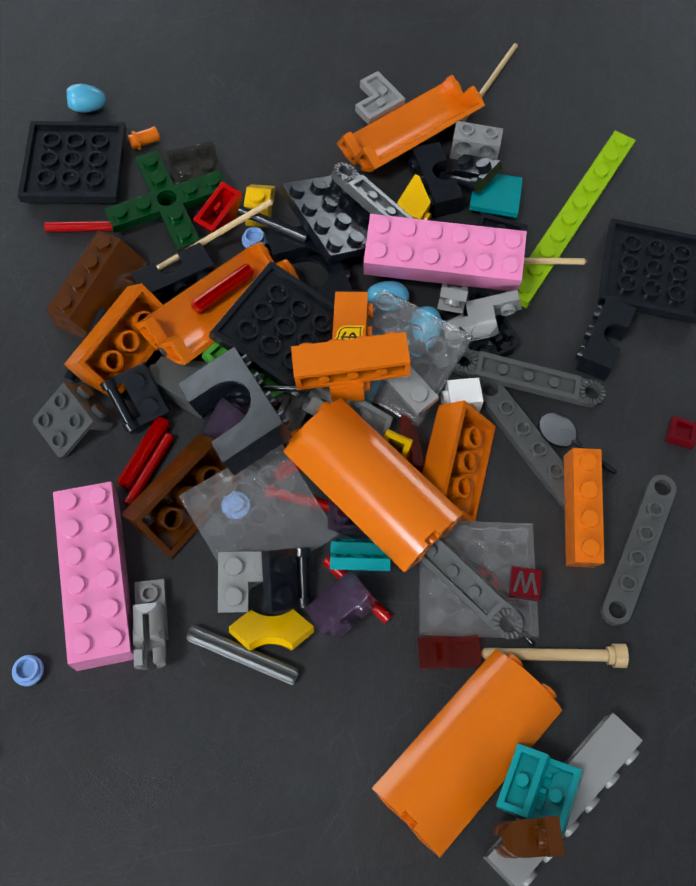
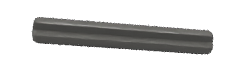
(242, 655)

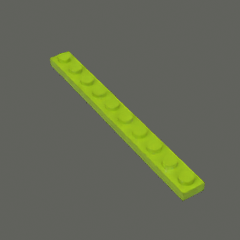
(574, 214)

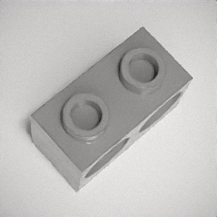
(476, 140)

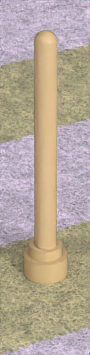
(613, 655)

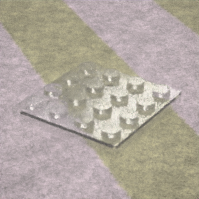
(432, 347)
(258, 509)
(492, 551)

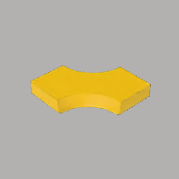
(284, 630)

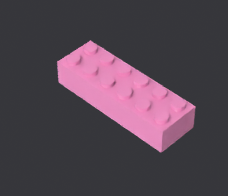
(444, 252)
(93, 576)

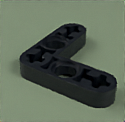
(505, 333)

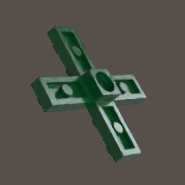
(161, 192)

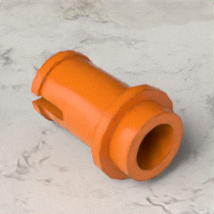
(143, 137)

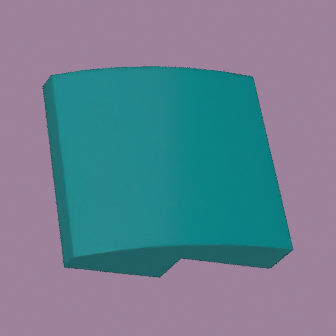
(499, 196)
(357, 555)
(539, 787)

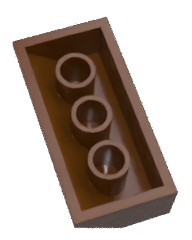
(94, 283)
(159, 511)

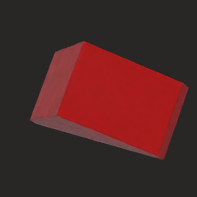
(219, 208)

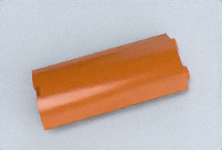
(410, 125)
(183, 331)
(372, 483)
(467, 750)

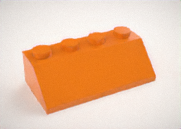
(115, 340)
(459, 455)

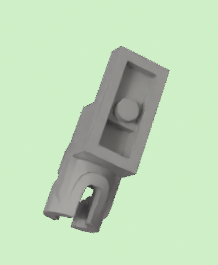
(482, 314)
(373, 416)
(150, 623)

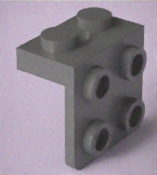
(70, 416)

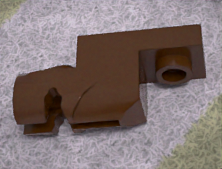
(530, 838)

